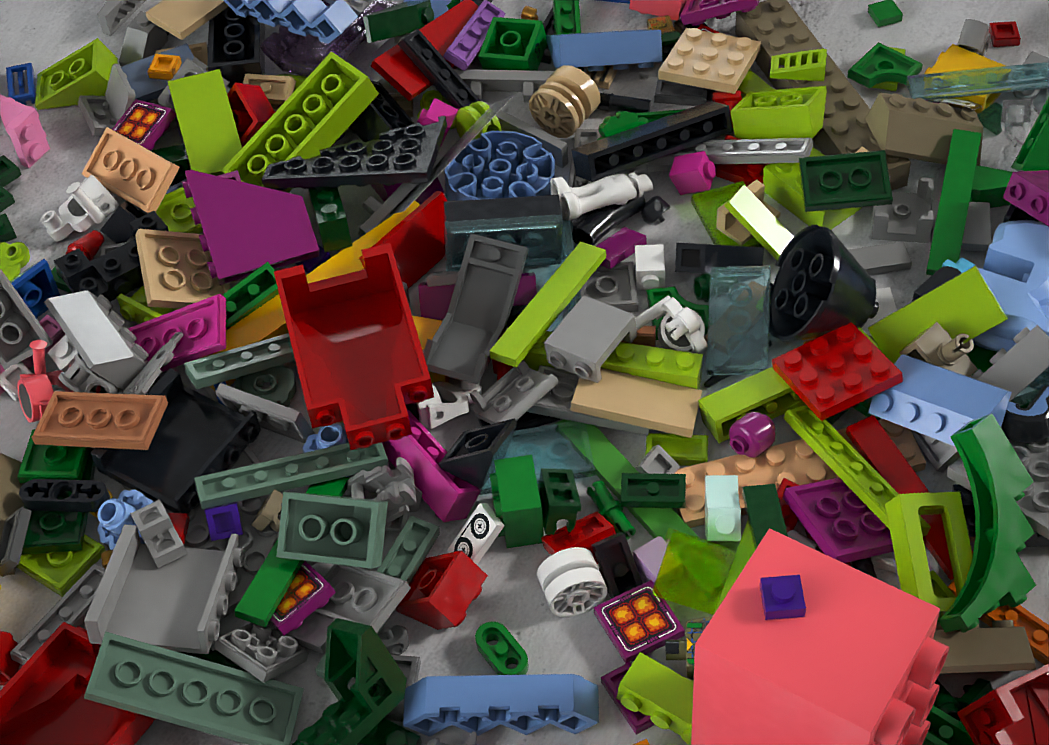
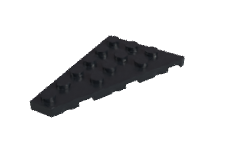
(394, 158)

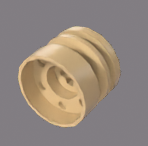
(564, 101)

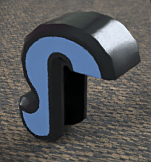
(1028, 424)

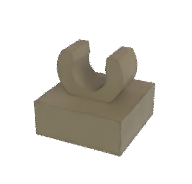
(269, 512)

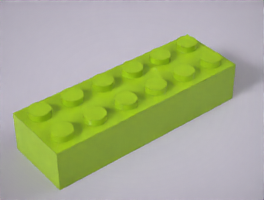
(307, 120)

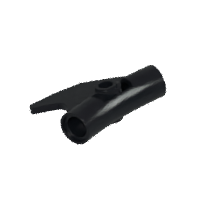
(597, 223)

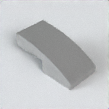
(159, 533)

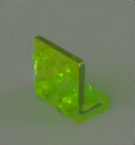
(693, 571)

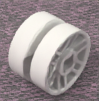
(571, 582)

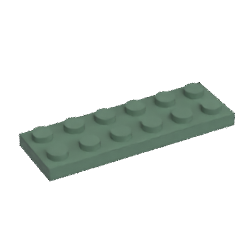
(193, 692)

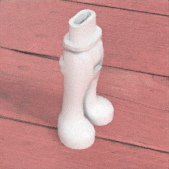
(604, 192)

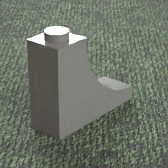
(115, 13)

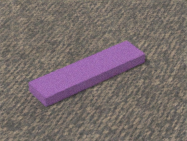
(472, 36)

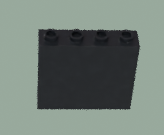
(190, 442)

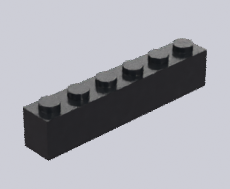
(651, 141)

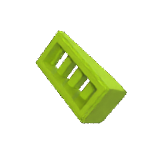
(806, 65)

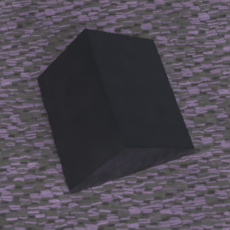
(475, 451)

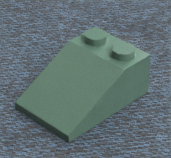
(332, 529)

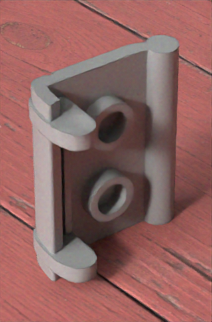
(512, 394)

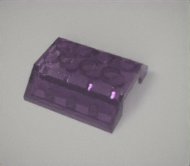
(303, 54)

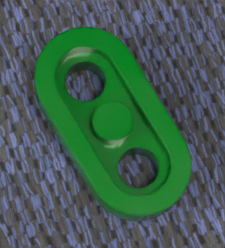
(503, 653)

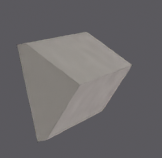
(17, 326)

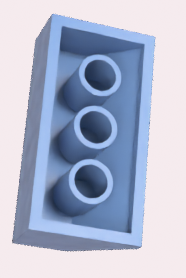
(606, 48)
(937, 400)

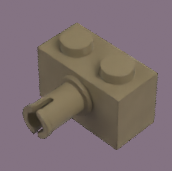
(938, 348)

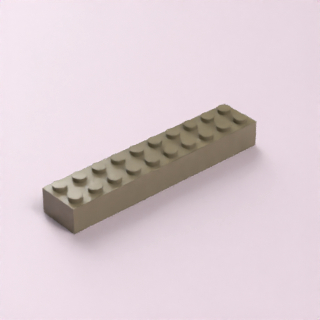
(845, 111)

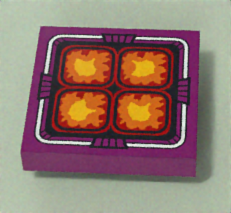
(145, 123)
(303, 597)
(638, 622)

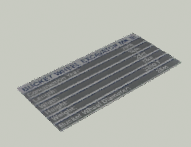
(453, 152)

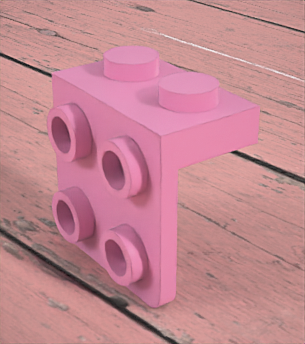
(24, 129)

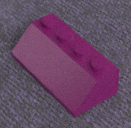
(436, 299)

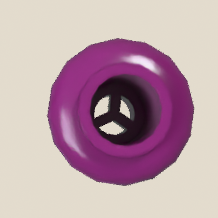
(752, 434)

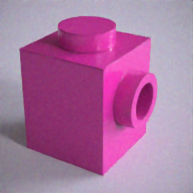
(438, 109)
(692, 173)

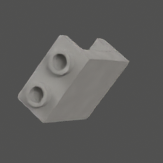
(589, 337)

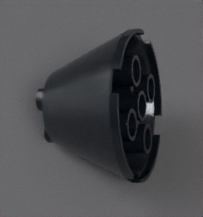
(819, 288)

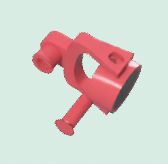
(36, 388)

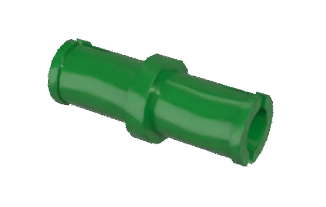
(610, 508)

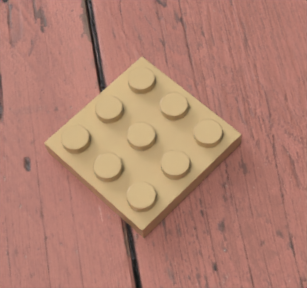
(710, 60)
(175, 269)

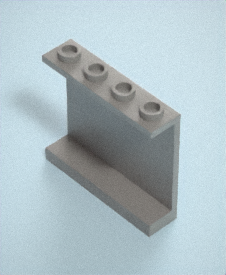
(165, 605)

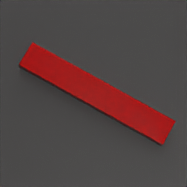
(889, 462)

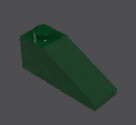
(397, 20)

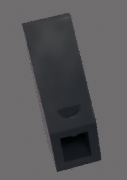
(701, 257)

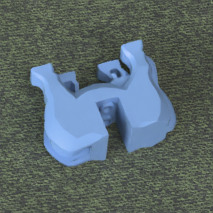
(1019, 279)

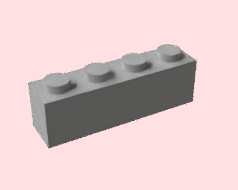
(1019, 365)

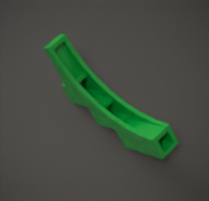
(1001, 528)

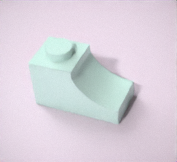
(722, 508)

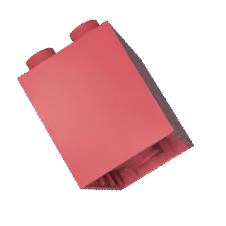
(839, 676)

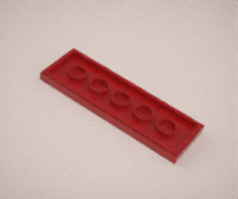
(441, 32)

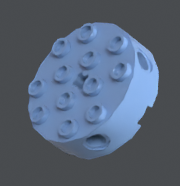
(500, 167)

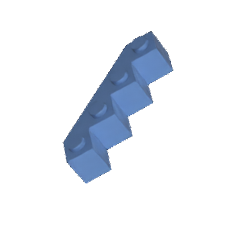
(299, 16)
(509, 700)

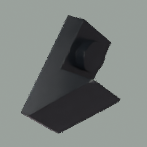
(616, 564)

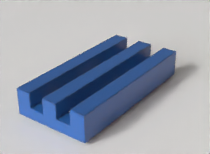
(22, 97)

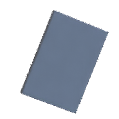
(137, 75)

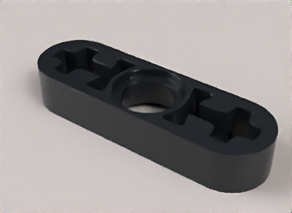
(43, 495)

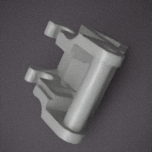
(392, 486)

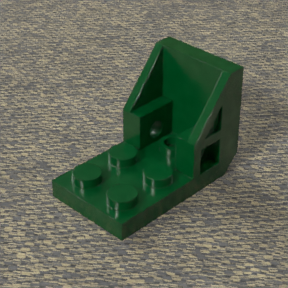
(378, 688)

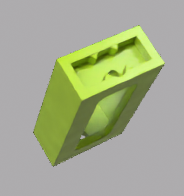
(909, 545)

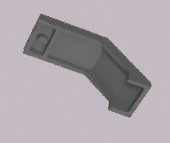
(477, 309)

